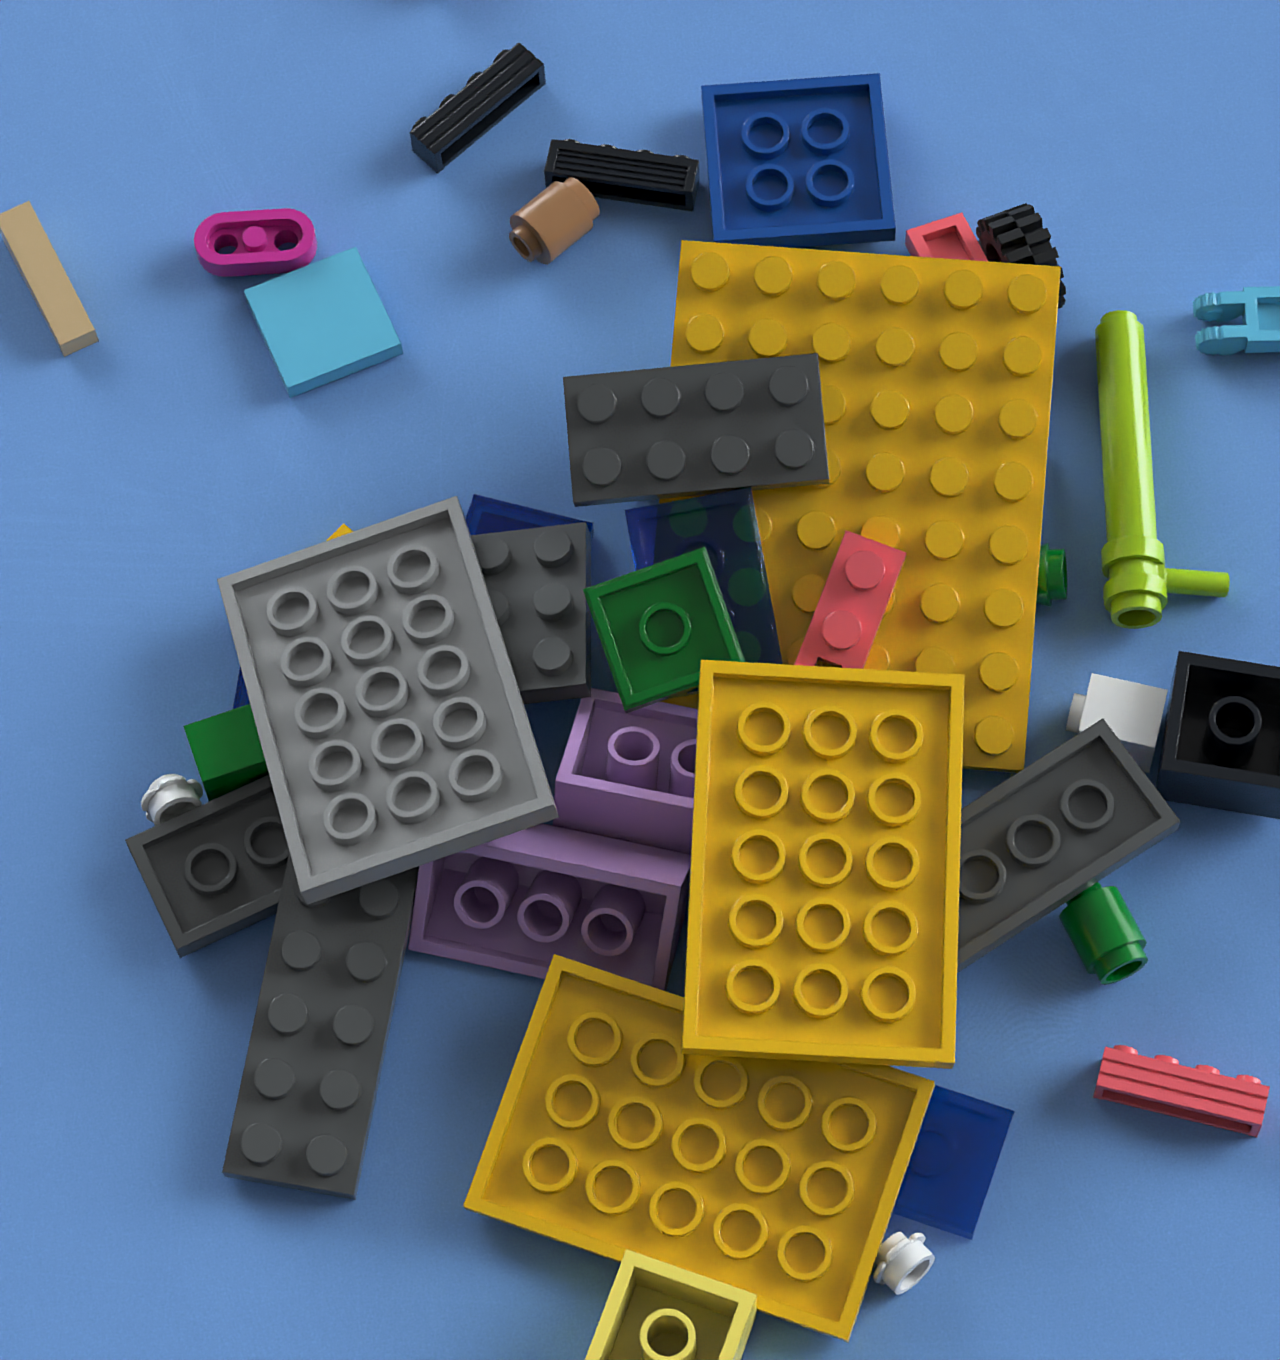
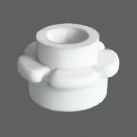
(170, 797)
(902, 1262)

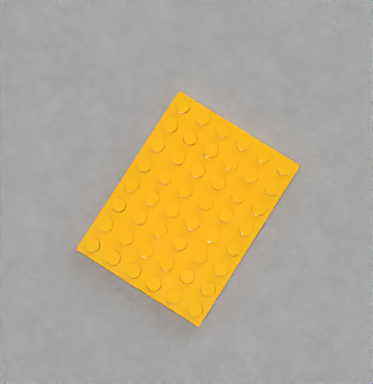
(931, 446)

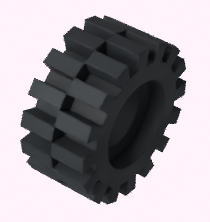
(1020, 239)

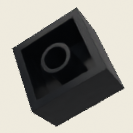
(1222, 736)

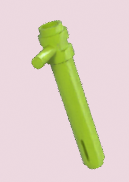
(1132, 554)

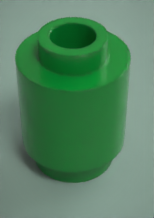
(1104, 933)

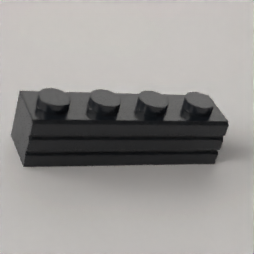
(477, 107)
(625, 174)

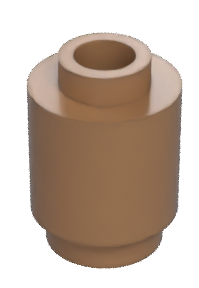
(553, 220)

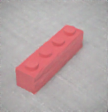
(1182, 1091)

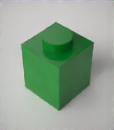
(227, 751)

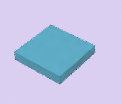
(323, 322)

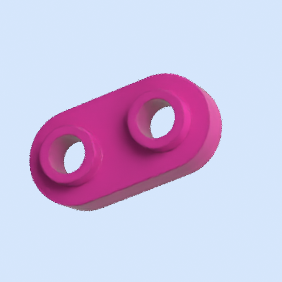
(256, 240)

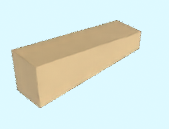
(46, 279)

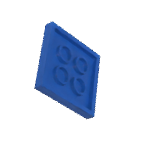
(798, 162)

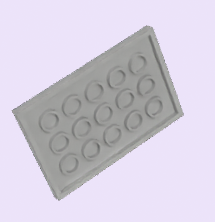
(385, 700)

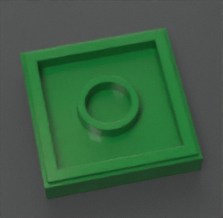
(661, 627)

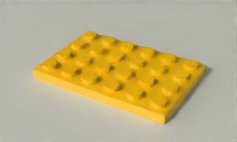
(825, 865)
(699, 1161)

